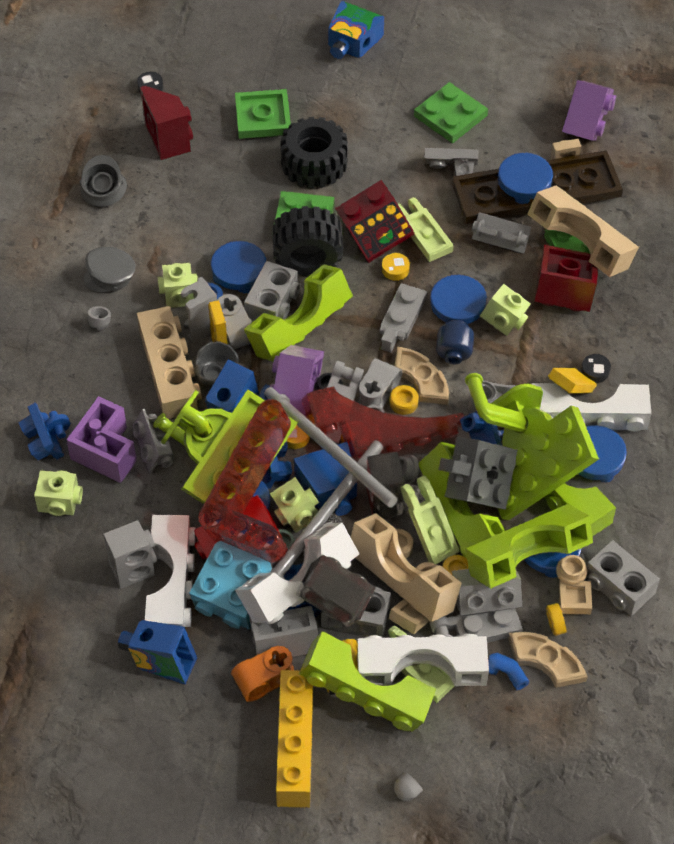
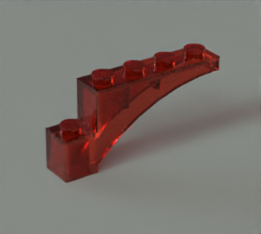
(364, 425)

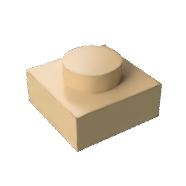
(565, 149)
(575, 598)
(407, 617)

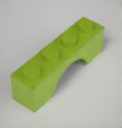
(323, 295)
(587, 500)
(464, 524)
(559, 531)
(332, 667)

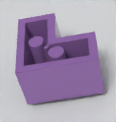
(587, 110)
(296, 373)
(99, 442)

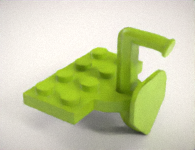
(211, 439)
(546, 447)

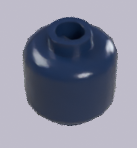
(455, 341)

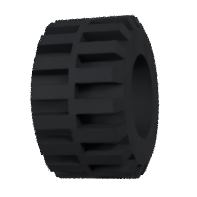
(319, 137)
(307, 239)

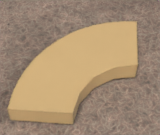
(423, 375)
(548, 656)

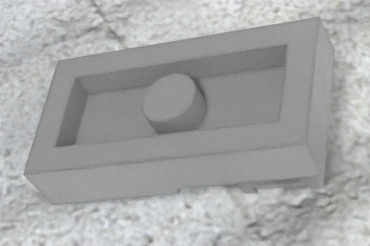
(461, 158)

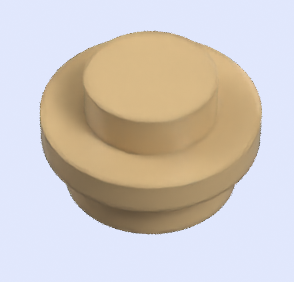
(571, 570)

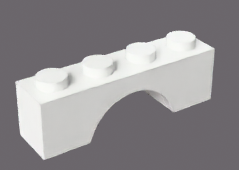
(625, 410)
(172, 545)
(269, 595)
(459, 657)

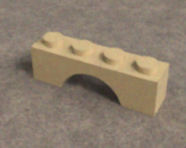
(559, 211)
(429, 592)

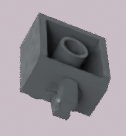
(479, 472)

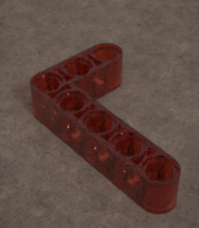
(245, 485)

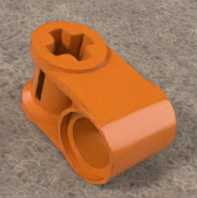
(261, 673)

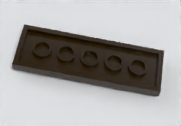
(582, 176)

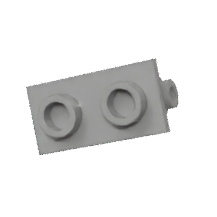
(501, 232)
(152, 450)

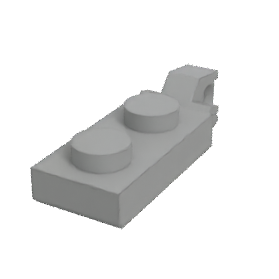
(401, 315)

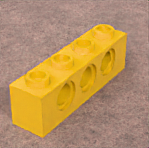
(294, 740)

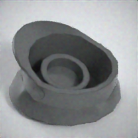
(102, 182)
(108, 269)

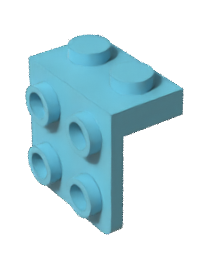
(221, 575)

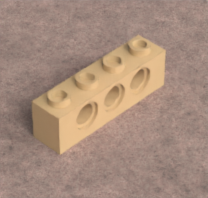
(162, 344)

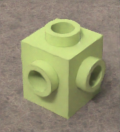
(174, 280)
(506, 310)
(57, 493)
(294, 504)

